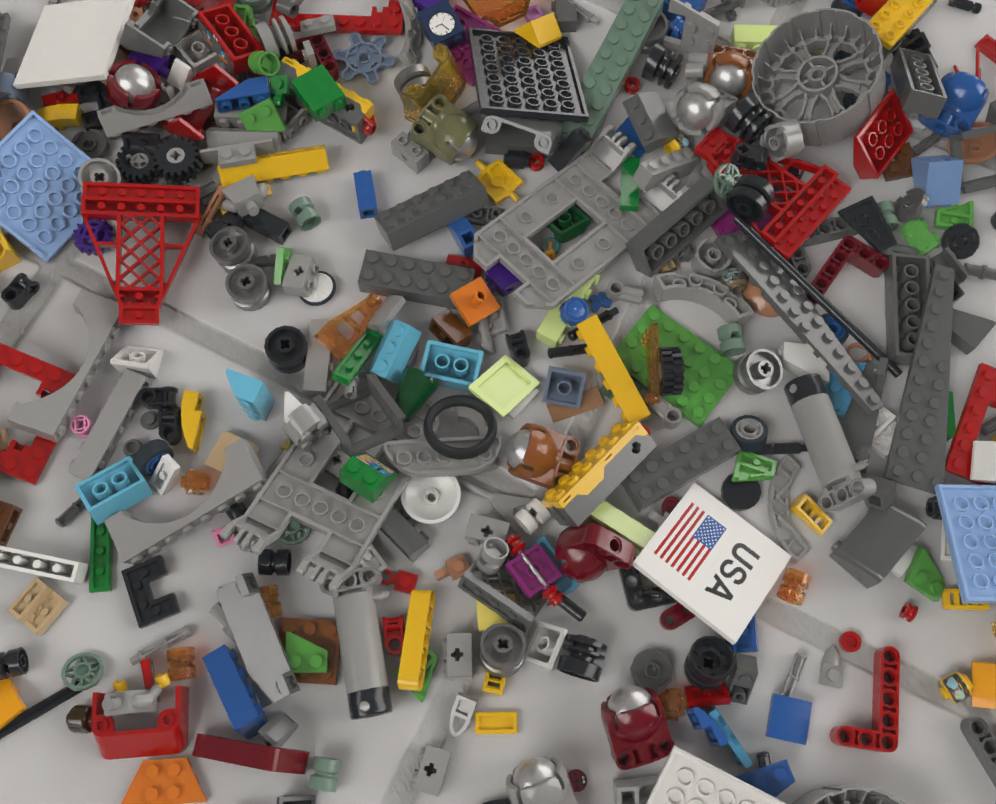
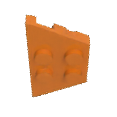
(165, 783)

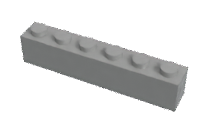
(110, 426)

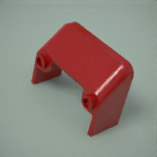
(190, 125)
(166, 739)

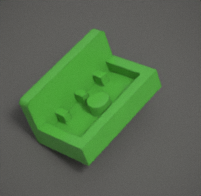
(919, 237)

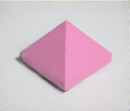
(221, 541)

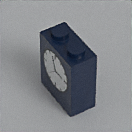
(441, 25)

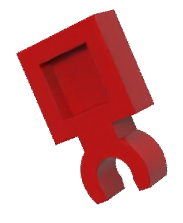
(403, 581)

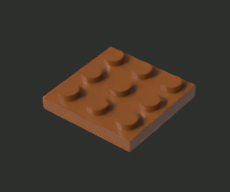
(321, 633)

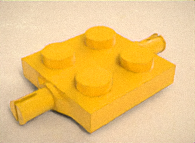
(499, 181)

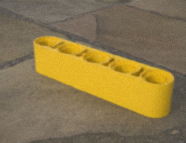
(416, 640)

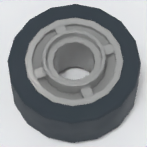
(749, 433)

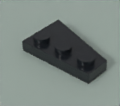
(869, 223)

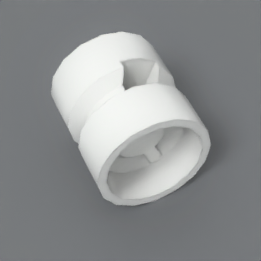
(527, 521)

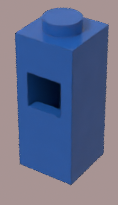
(365, 194)

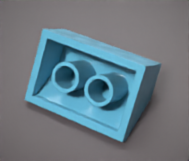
(394, 351)
(452, 365)
(251, 394)
(113, 490)

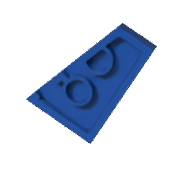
(771, 778)

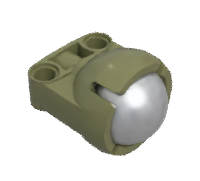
(445, 131)

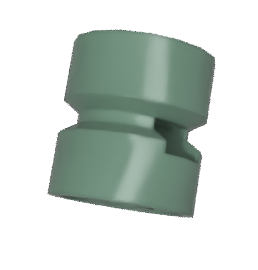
(888, 212)
(305, 213)
(731, 341)
(324, 777)

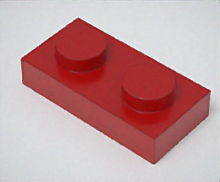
(701, 698)

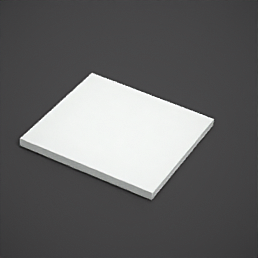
(74, 43)

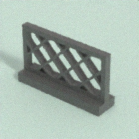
(497, 599)

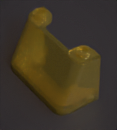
(445, 80)

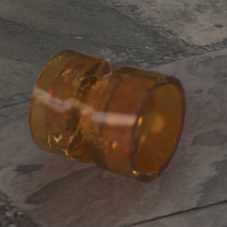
(796, 580)
(270, 594)
(181, 663)

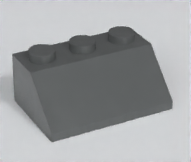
(650, 120)
(404, 535)

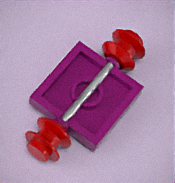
(533, 571)

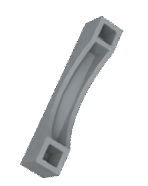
(119, 120)

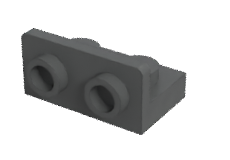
(948, 259)

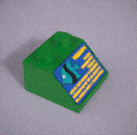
(366, 476)

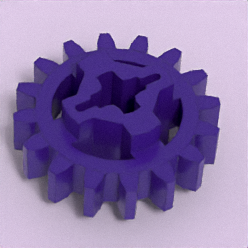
(102, 232)

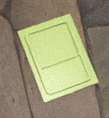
(503, 386)

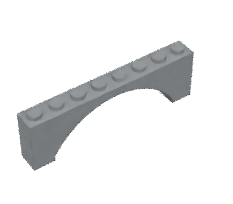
(51, 414)
(239, 478)

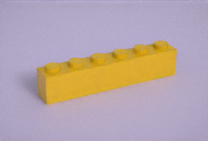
(279, 165)
(613, 370)

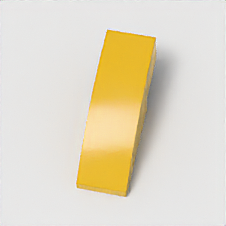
(62, 115)
(192, 419)

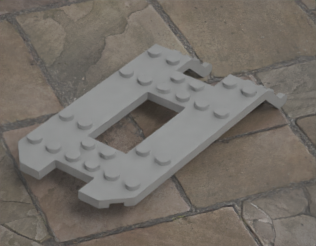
(580, 183)
(293, 494)

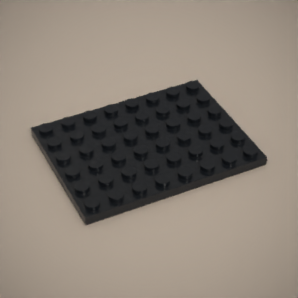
(525, 80)

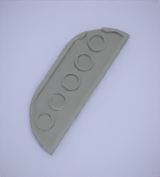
(421, 461)

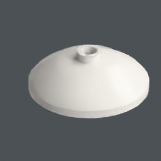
(446, 500)

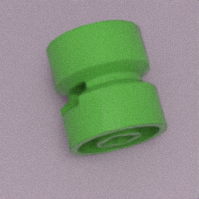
(264, 63)

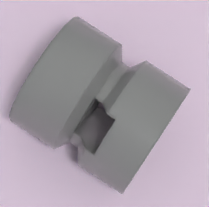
(492, 555)

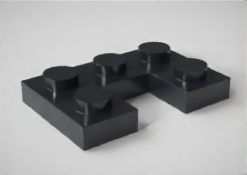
(89, 92)
(145, 607)

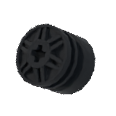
(662, 66)
(748, 120)
(582, 657)
(708, 663)

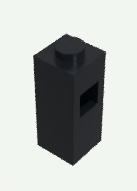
(570, 148)
(269, 226)

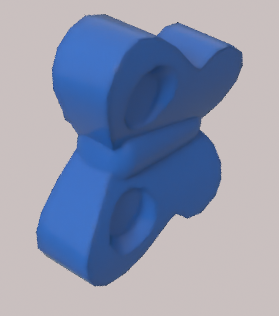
(599, 301)

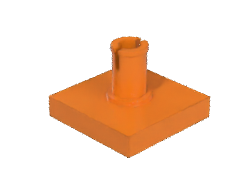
(474, 301)

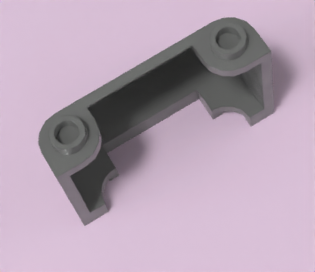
(159, 28)
(547, 131)
(877, 544)

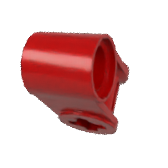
(393, 630)

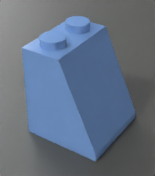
(938, 178)

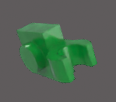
(279, 88)

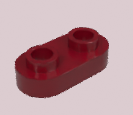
(678, 616)

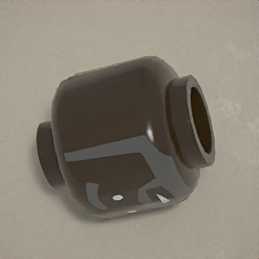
(80, 719)

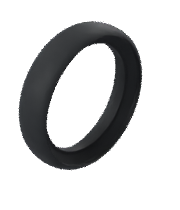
(463, 401)

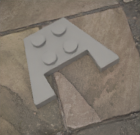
(699, 30)

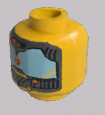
(677, 144)
(955, 687)

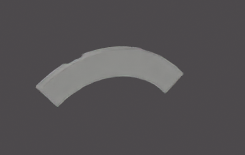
(413, 33)
(779, 509)

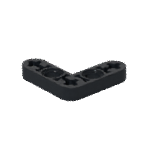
(646, 603)

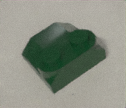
(569, 225)

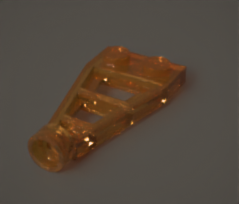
(334, 340)
(651, 342)

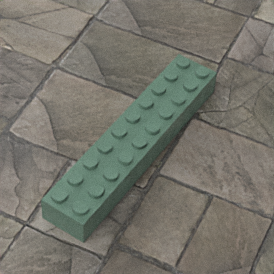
(615, 62)

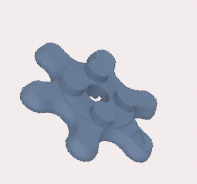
(362, 49)

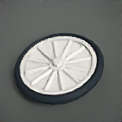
(323, 289)

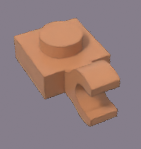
(455, 568)

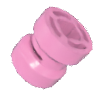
(79, 429)

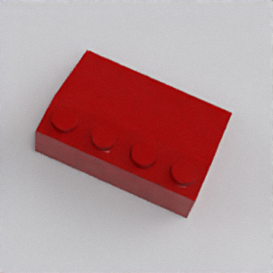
(880, 137)

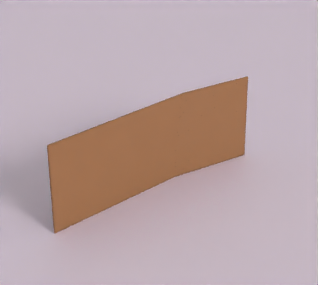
(590, 399)

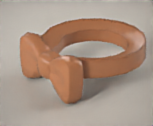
(867, 357)

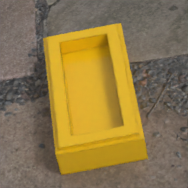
(496, 722)

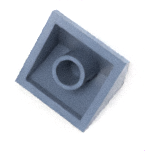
(564, 387)

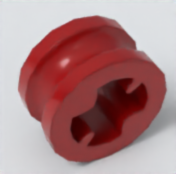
(629, 81)
(536, 157)
(908, 611)

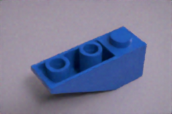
(244, 95)
(463, 235)

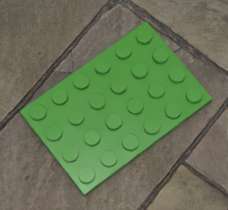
(705, 370)

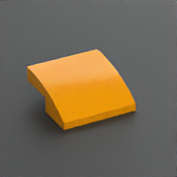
(984, 683)
(10, 702)

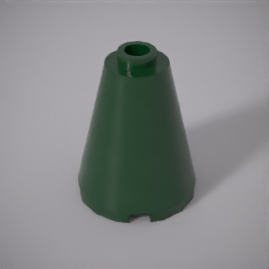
(414, 391)

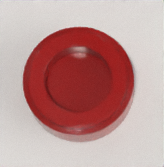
(850, 641)

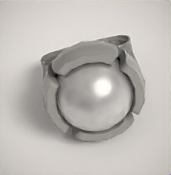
(702, 108)
(540, 782)

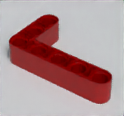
(879, 708)

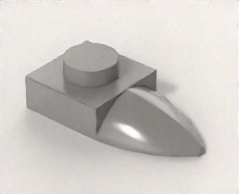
(831, 668)
(461, 713)

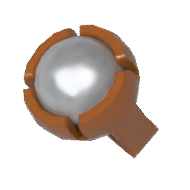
(730, 69)
(540, 455)

